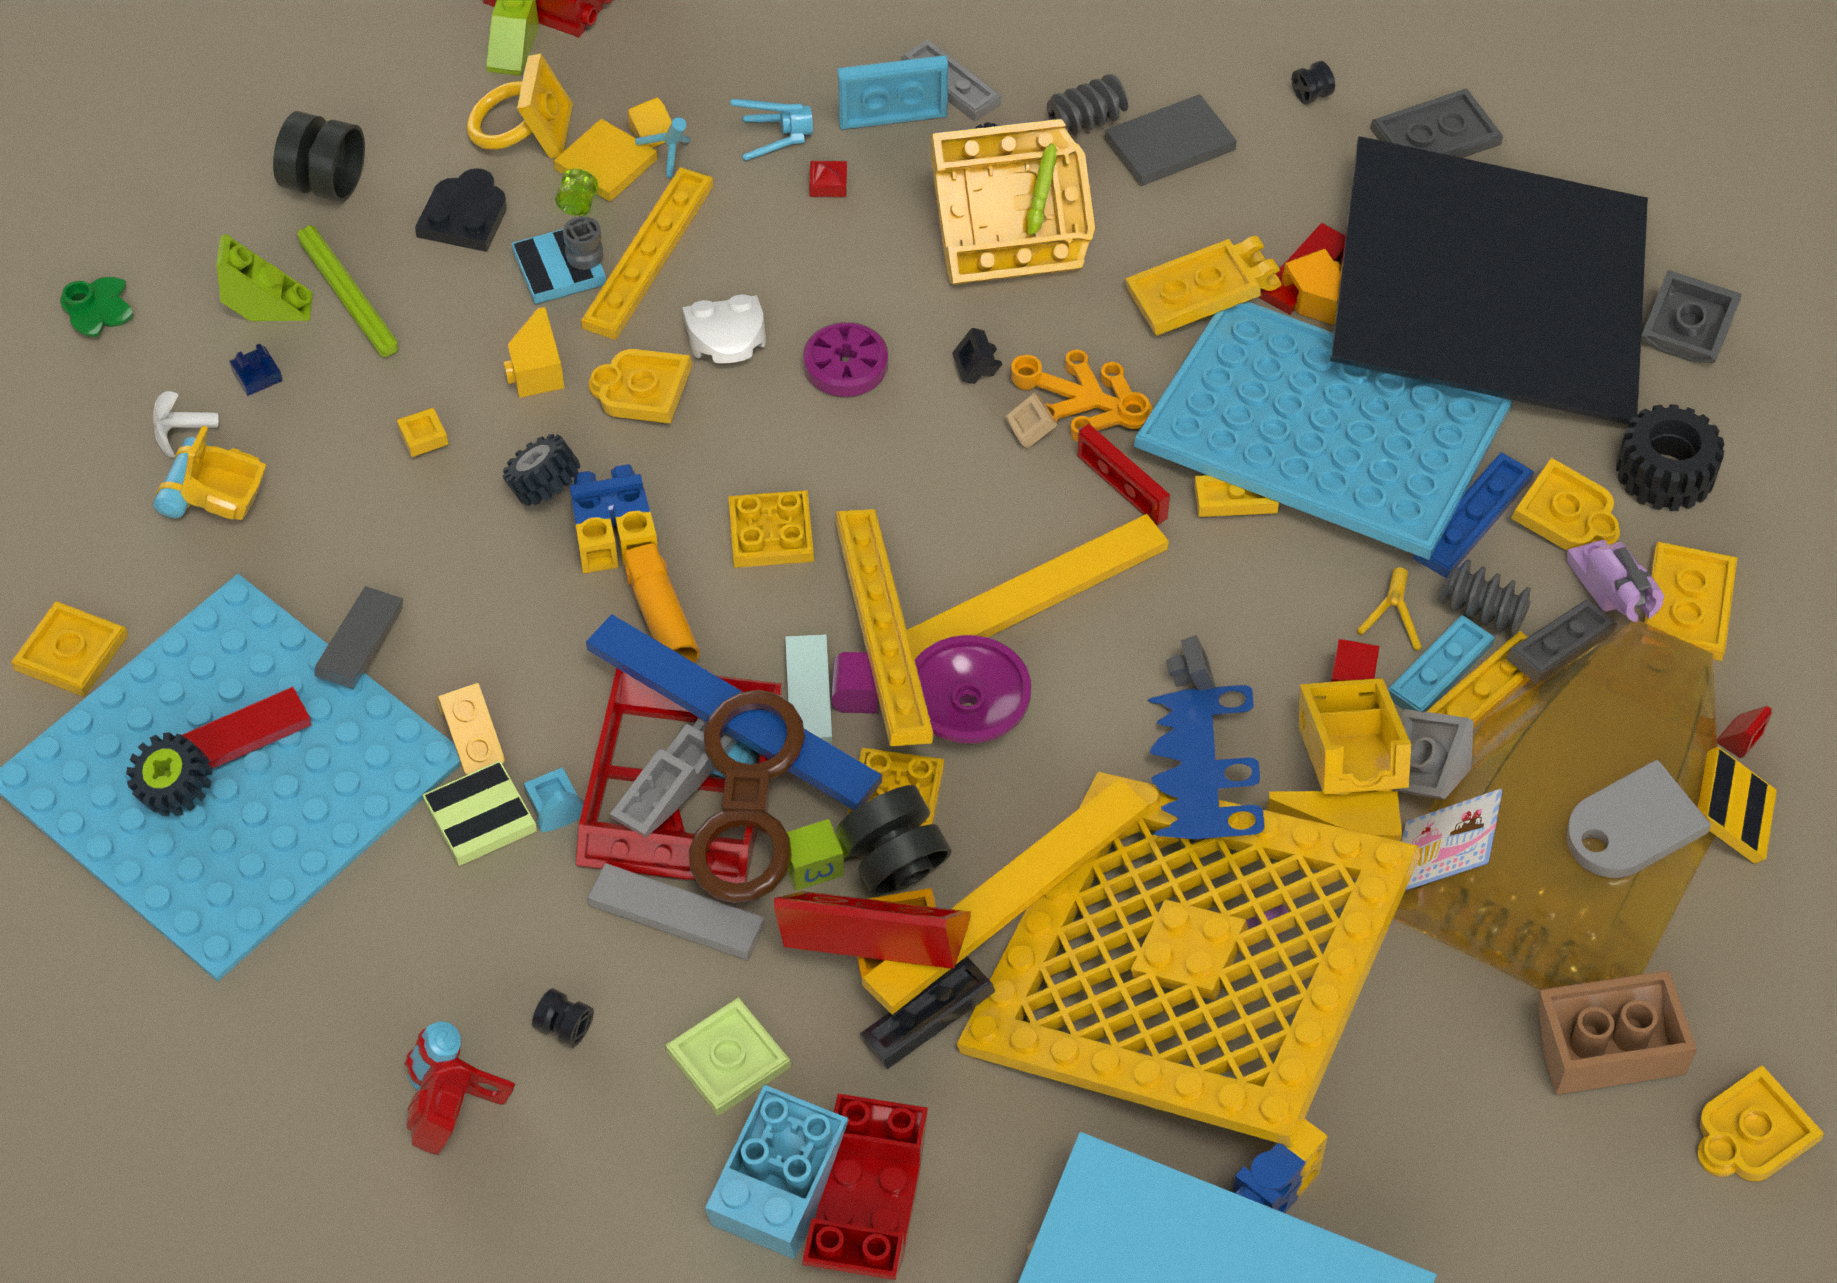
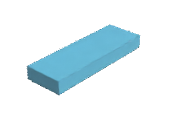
(1441, 665)

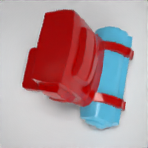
(442, 1086)

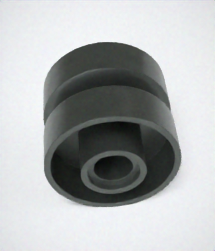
(319, 156)
(892, 837)

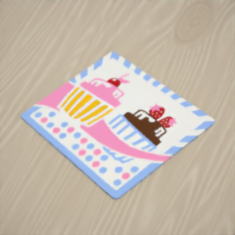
(1453, 838)

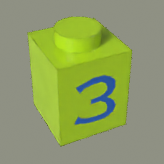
(816, 855)

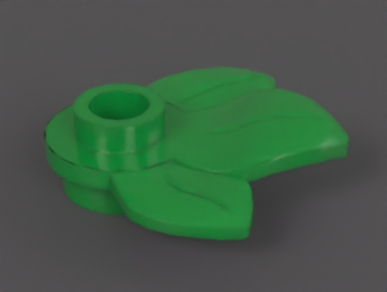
(95, 305)

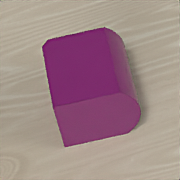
(853, 684)

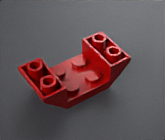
(870, 1189)

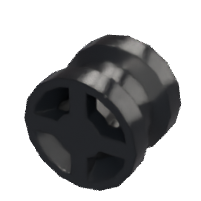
(1313, 82)

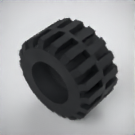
(1673, 434)

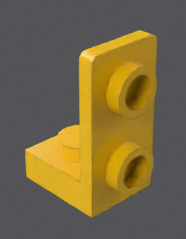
(470, 728)

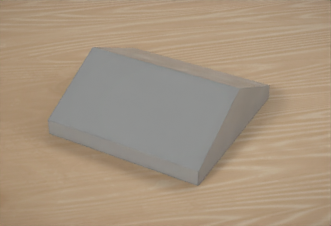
(1438, 752)

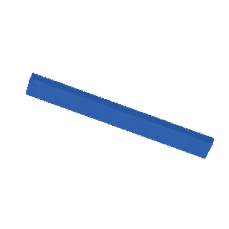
(703, 692)

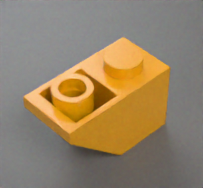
(1318, 285)

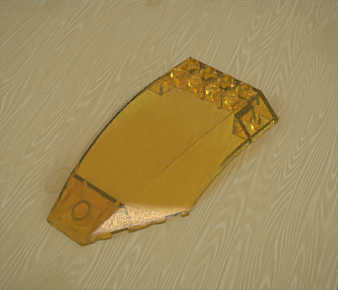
(1548, 750)

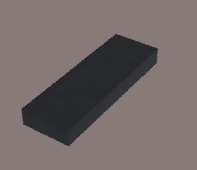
(928, 1013)

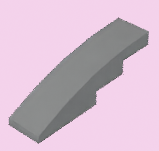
(668, 780)

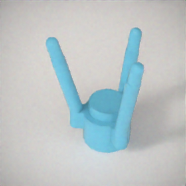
(793, 120)

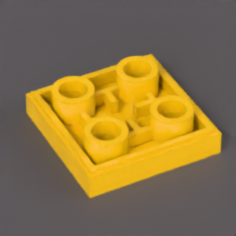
(771, 529)
(904, 770)

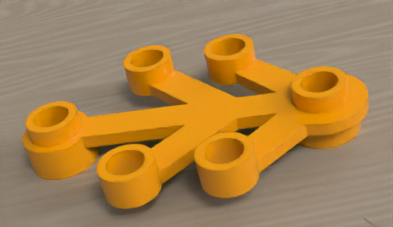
(1128, 409)

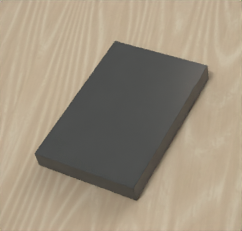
(1443, 125)
(1170, 139)

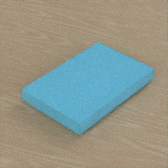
(892, 92)

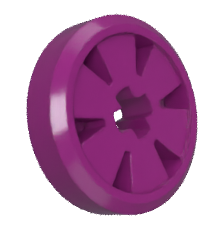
(866, 361)

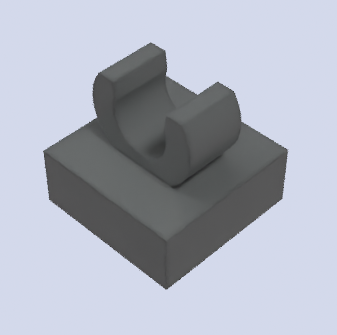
(1192, 666)

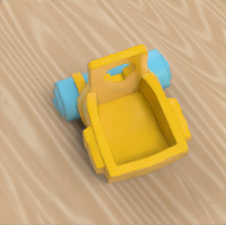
(210, 478)

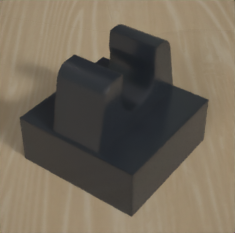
(975, 356)

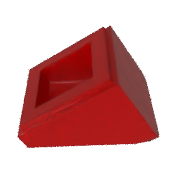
(1745, 731)

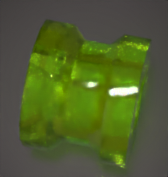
(576, 192)

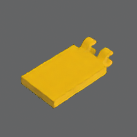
(1202, 283)

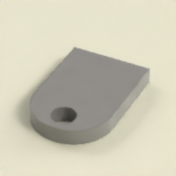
(1636, 821)

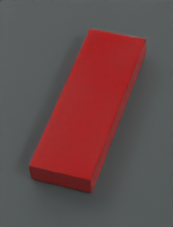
(1321, 238)
(1123, 474)
(251, 727)

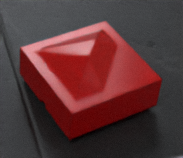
(828, 179)

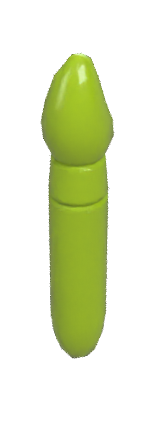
(1036, 215)

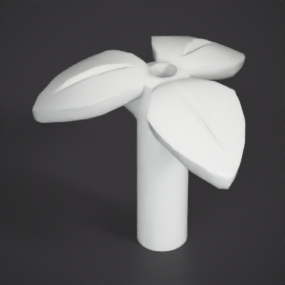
(165, 420)

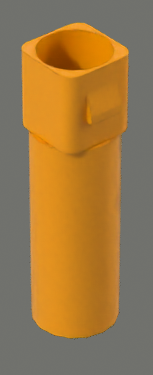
(659, 601)

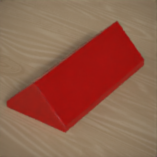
(871, 928)

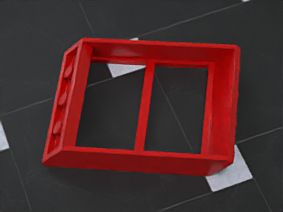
(663, 851)

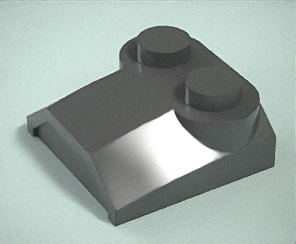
(1690, 318)

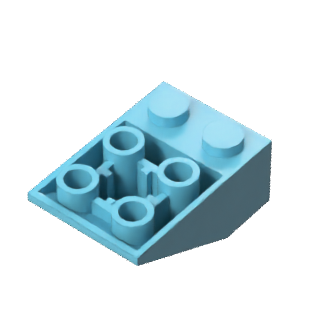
(777, 1172)

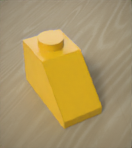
(534, 358)

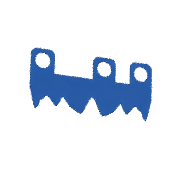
(1200, 774)

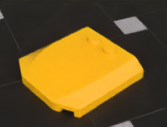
(984, 199)

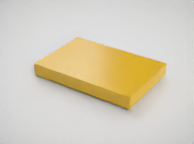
(1696, 595)

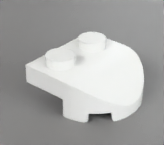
(725, 328)

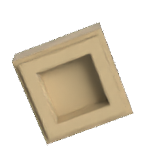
(1031, 420)

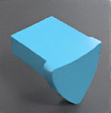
(554, 800)

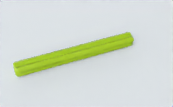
(348, 291)

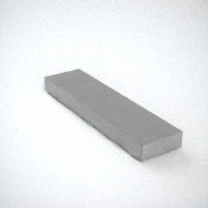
(676, 911)

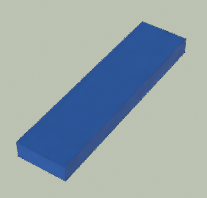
(1478, 512)

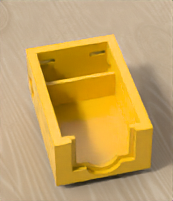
(1354, 736)

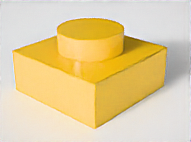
(422, 432)

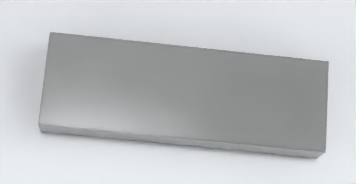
(964, 88)

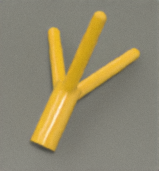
(1395, 598)

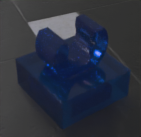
(255, 370)

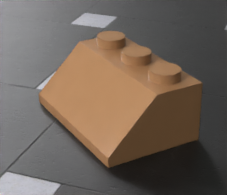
(1614, 1032)

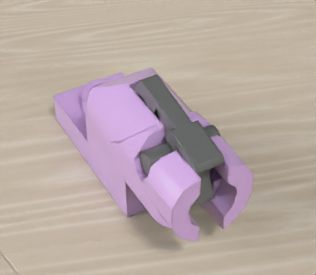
(1615, 578)

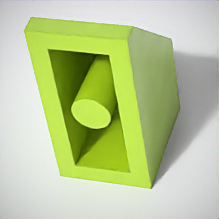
(511, 36)

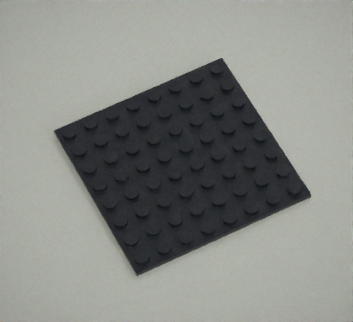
(1492, 281)

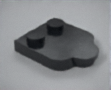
(463, 211)

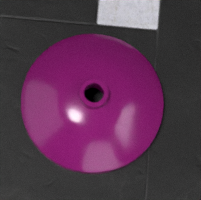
(976, 673)

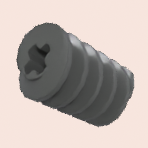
(1089, 102)
(1486, 597)

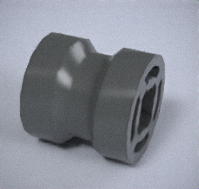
(583, 242)

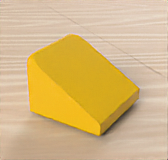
(649, 119)

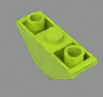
(257, 287)

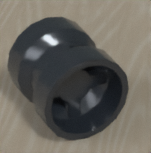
(562, 1017)

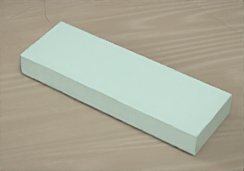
(810, 682)

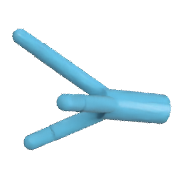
(671, 138)

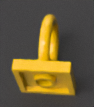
(541, 104)

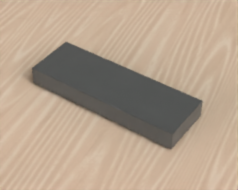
(358, 637)
(1561, 641)

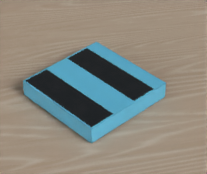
(547, 270)

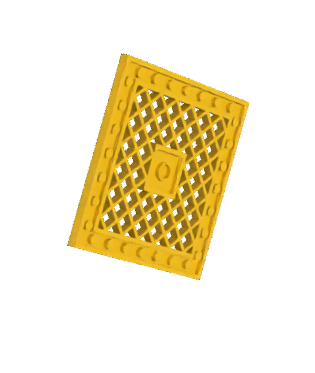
(1194, 956)

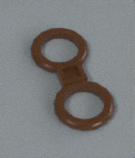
(747, 796)

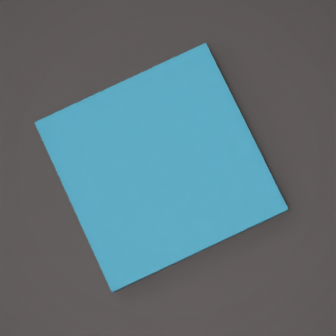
(272, 819)

